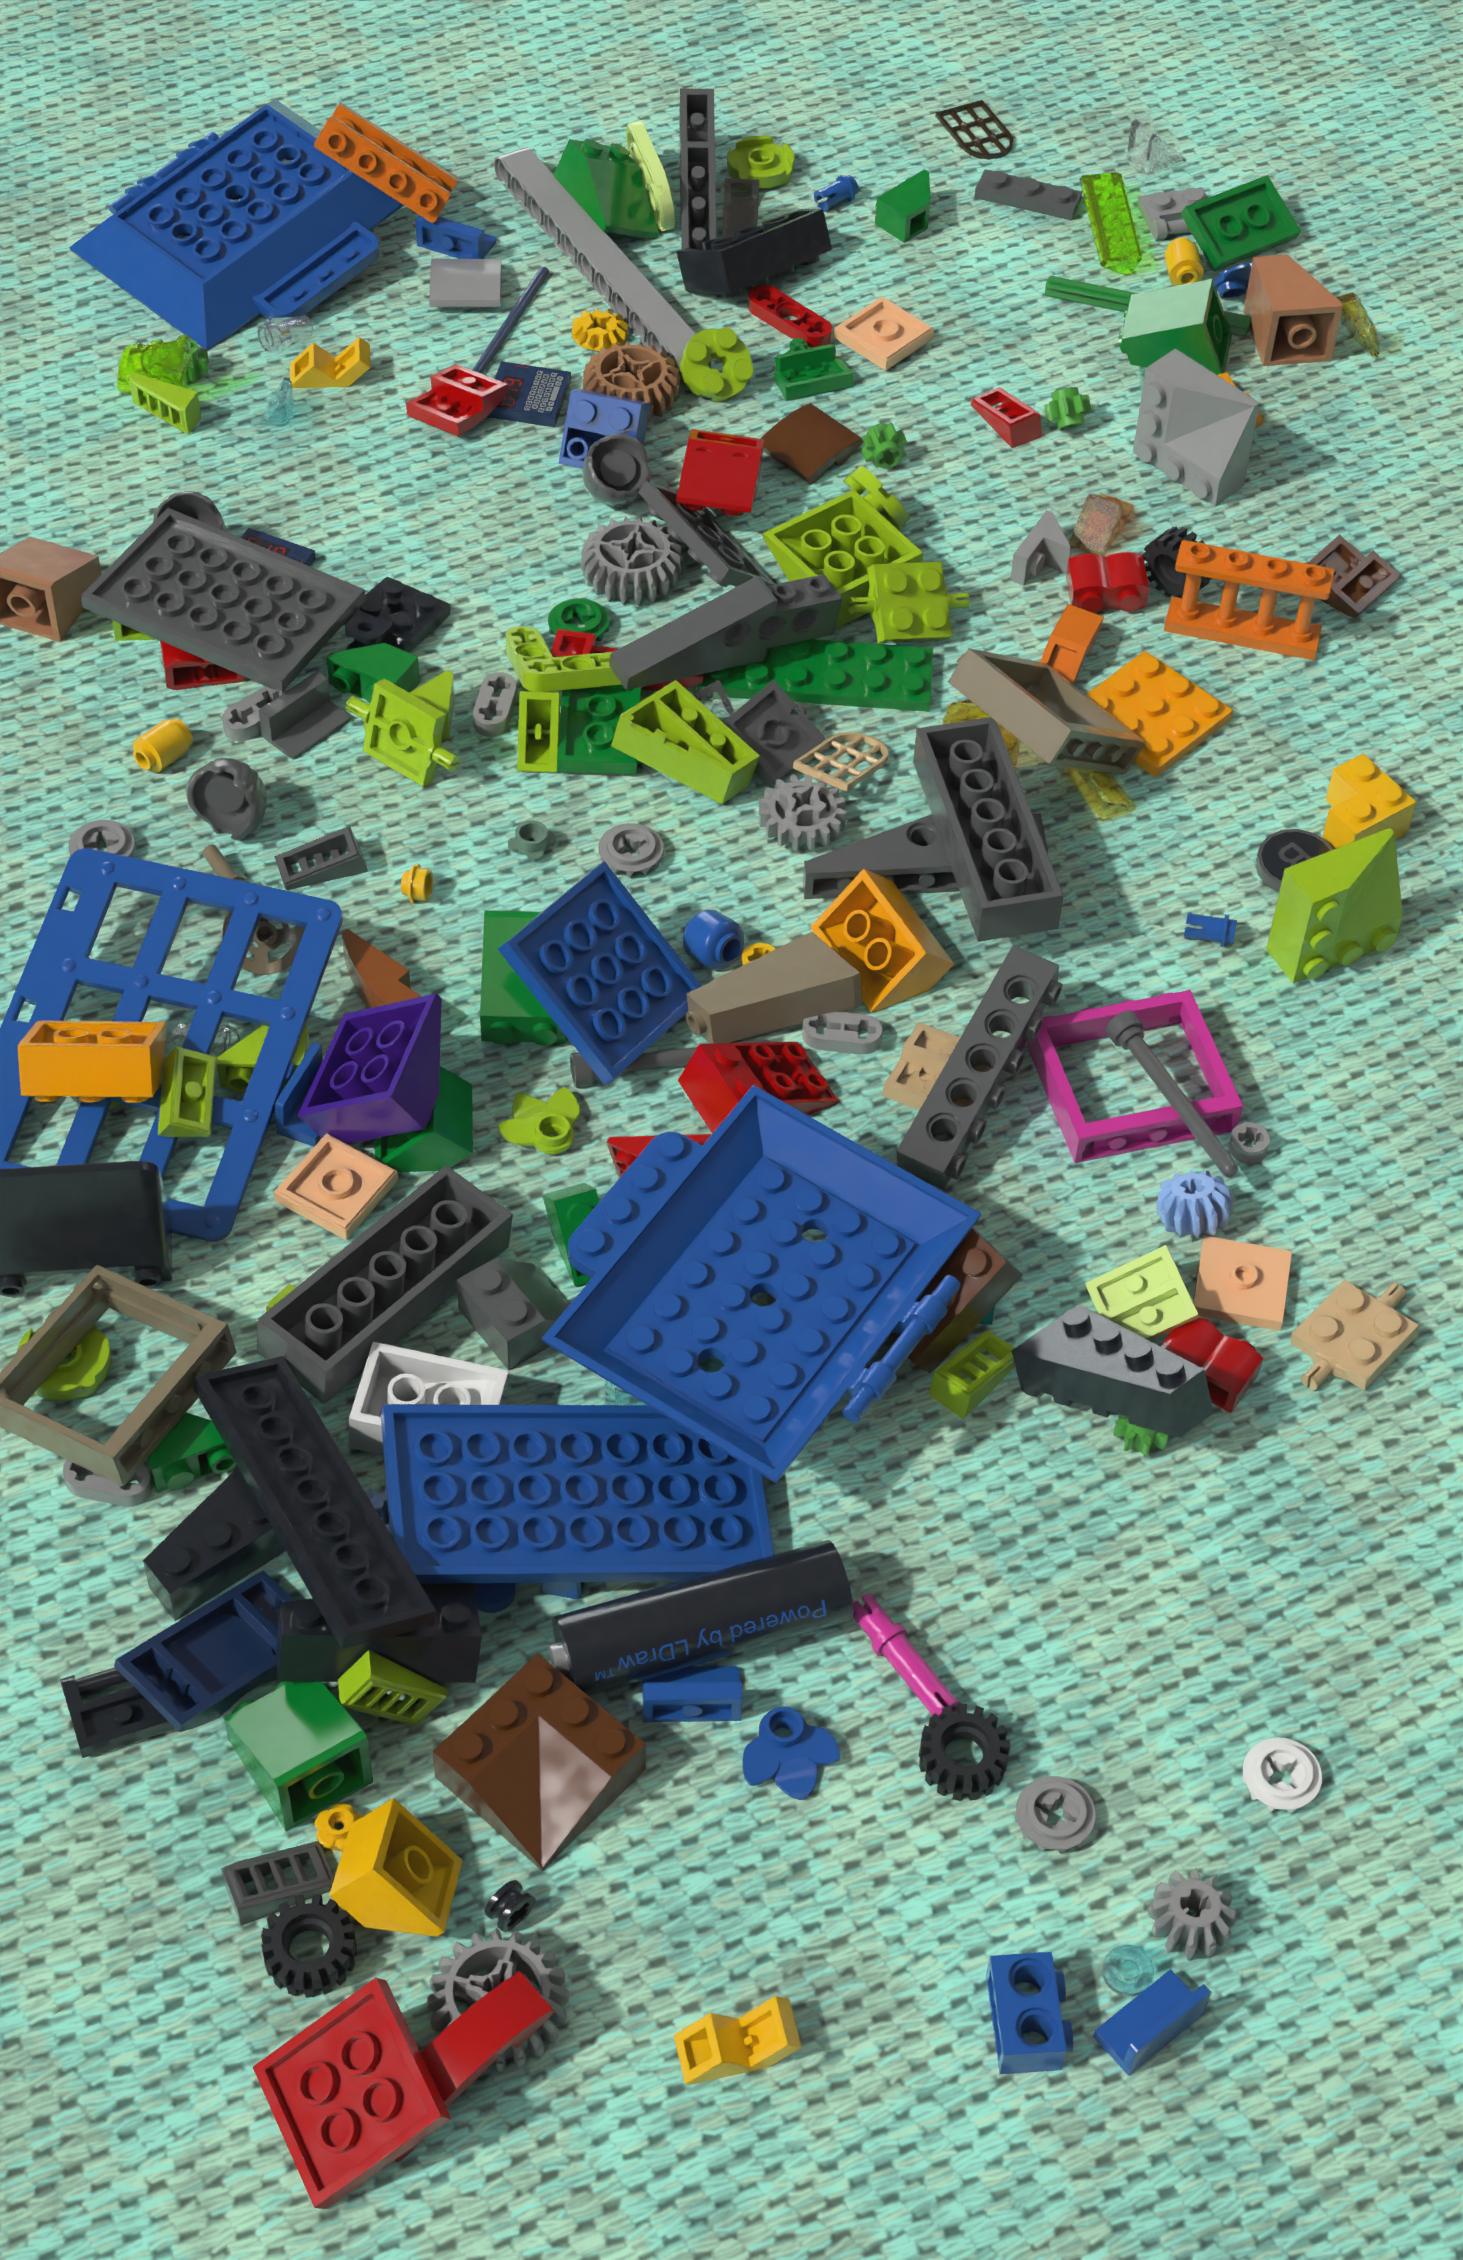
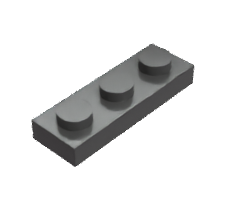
(1028, 194)

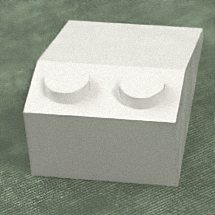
(416, 1377)

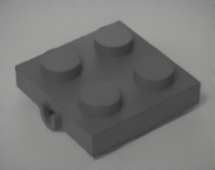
(774, 731)

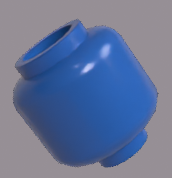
(713, 939)

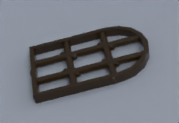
(963, 126)

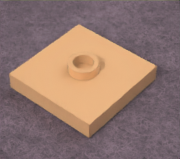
(883, 333)
(336, 1186)
(1242, 1282)

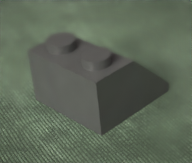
(510, 1308)

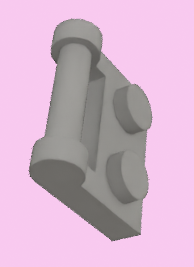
(1164, 210)

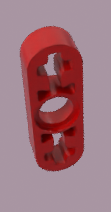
(771, 305)

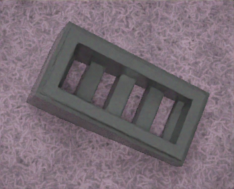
(329, 845)
(254, 1869)

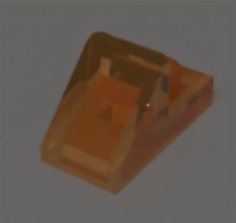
(1100, 523)

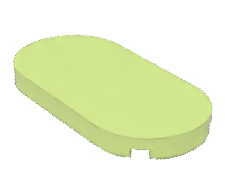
(653, 174)

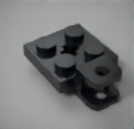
(395, 616)

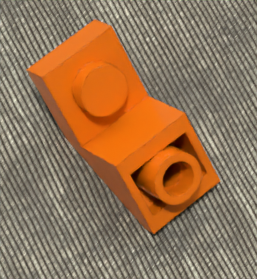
(1071, 641)

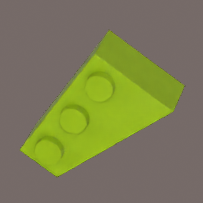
(686, 743)

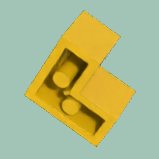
(1364, 803)

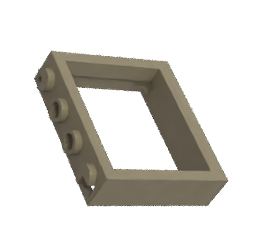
(1046, 712)
(158, 1411)

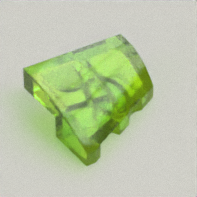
(156, 360)

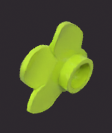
(537, 1119)

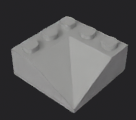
(1195, 427)

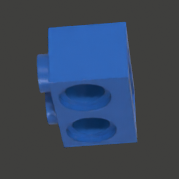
(1020, 2013)

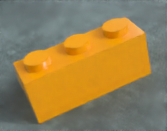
(883, 941)
(92, 1060)

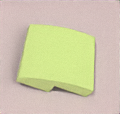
(1144, 1295)

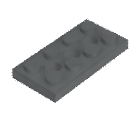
(703, 536)

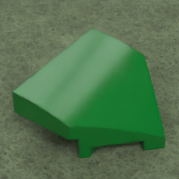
(810, 370)

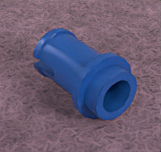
(843, 189)
(1214, 928)

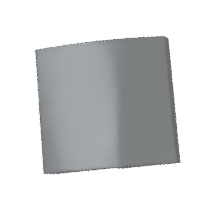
(465, 283)

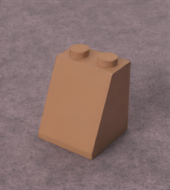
(1290, 313)
(44, 586)

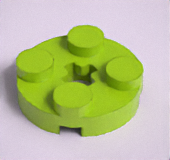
(776, 162)
(723, 346)
(872, 491)
(80, 1375)

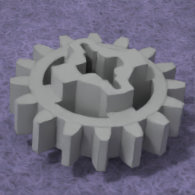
(805, 812)

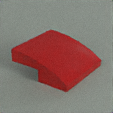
(457, 400)

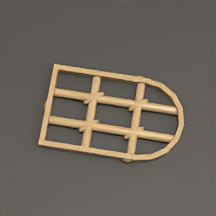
(833, 741)

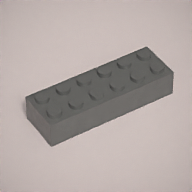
(987, 829)
(384, 1282)

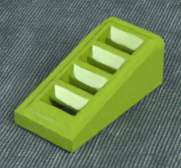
(173, 403)
(959, 1393)
(372, 1670)

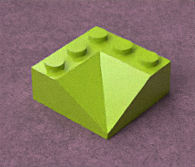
(840, 543)
(1337, 907)

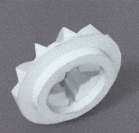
(1282, 1755)

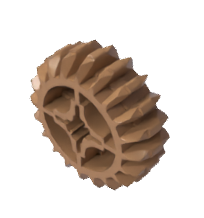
(634, 374)

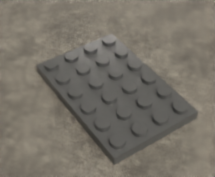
(224, 599)

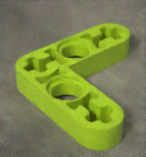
(544, 673)

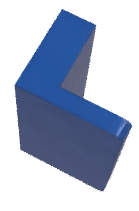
(453, 238)
(293, 1097)
(693, 1695)
(1151, 2021)

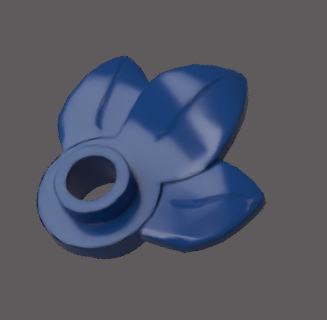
(1233, 281)
(791, 1759)

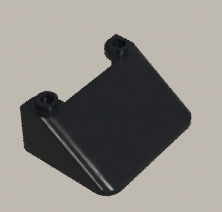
(83, 1218)

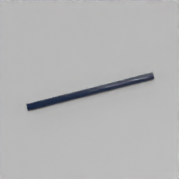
(511, 320)

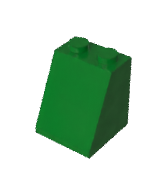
(1177, 318)
(507, 1005)
(300, 1749)

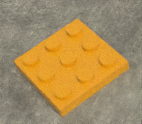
(1161, 710)

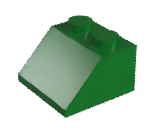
(443, 1140)

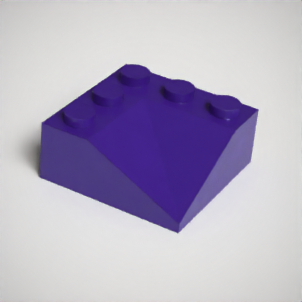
(378, 1072)

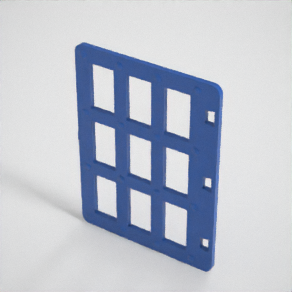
(63, 961)

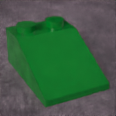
(607, 187)

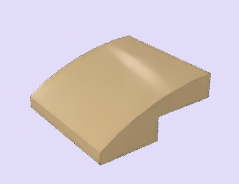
(920, 1066)

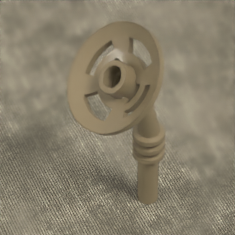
(266, 933)

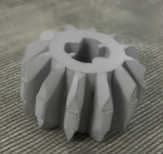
(1212, 1917)

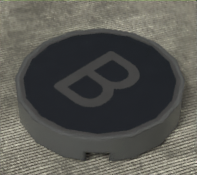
(1285, 850)

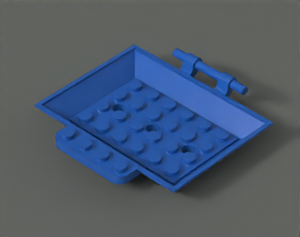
(270, 253)
(719, 1221)

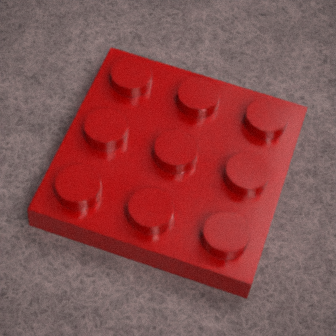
(351, 2093)

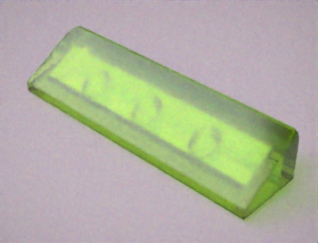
(1111, 221)

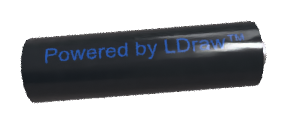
(702, 1618)

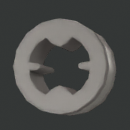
(1252, 1131)

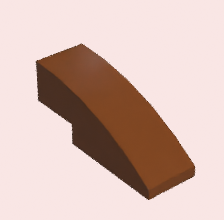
(375, 974)

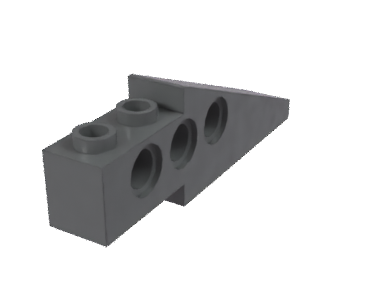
(697, 167)
(730, 631)
(906, 855)

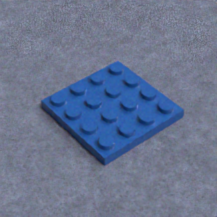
(602, 972)

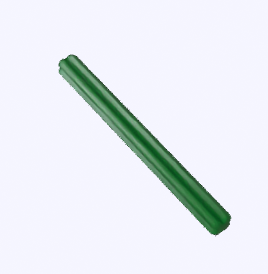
(1119, 300)

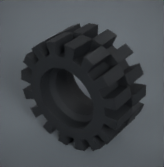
(1161, 561)
(957, 1777)
(301, 1918)

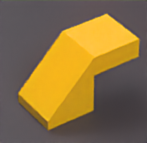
(320, 369)
(732, 2046)

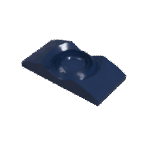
(211, 1655)

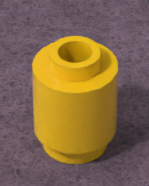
(1183, 262)
(162, 745)

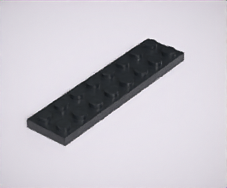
(314, 1503)

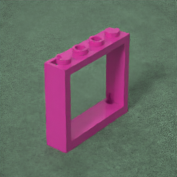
(1144, 1128)

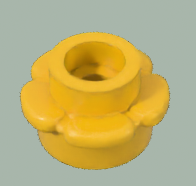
(417, 883)
(326, 1821)

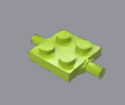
(909, 602)
(403, 732)

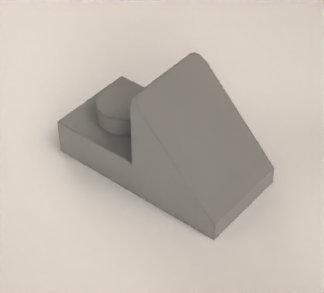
(1042, 546)

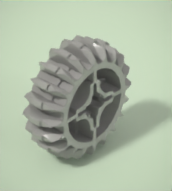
(631, 560)
(461, 1984)

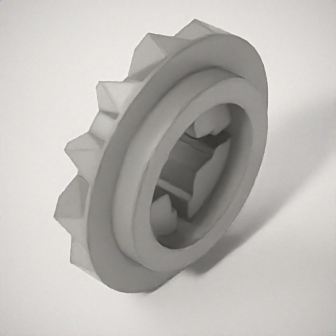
(114, 834)
(637, 838)
(1044, 1795)

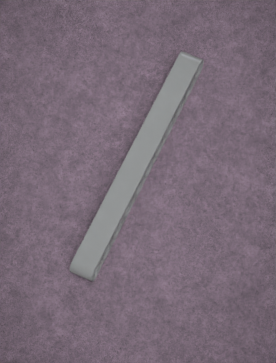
(594, 253)

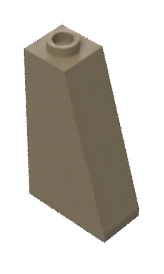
(774, 992)

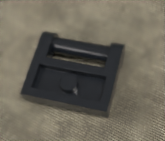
(112, 1718)

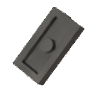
(302, 717)

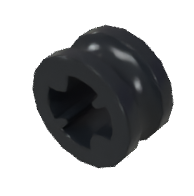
(509, 1905)

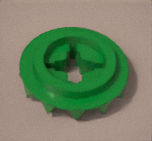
(586, 611)

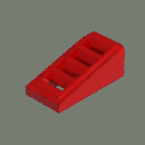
(1011, 420)

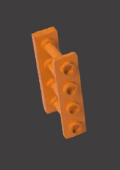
(386, 162)
(1243, 627)

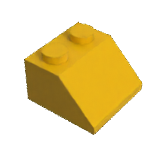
(396, 1873)

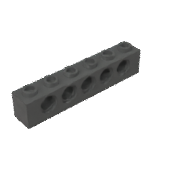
(1019, 976)

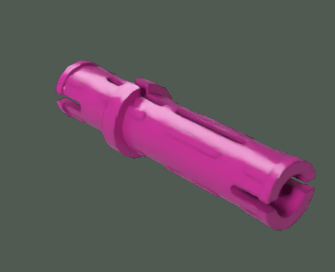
(891, 1641)

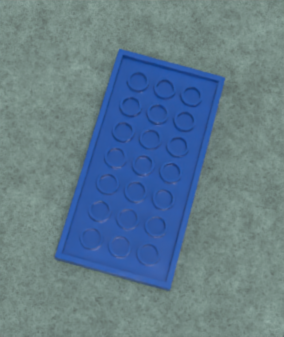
(564, 1495)

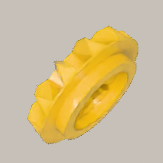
(595, 338)

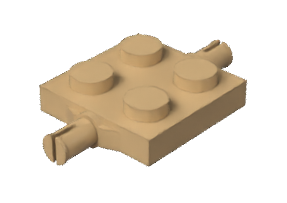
(1354, 1335)

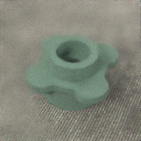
(531, 839)

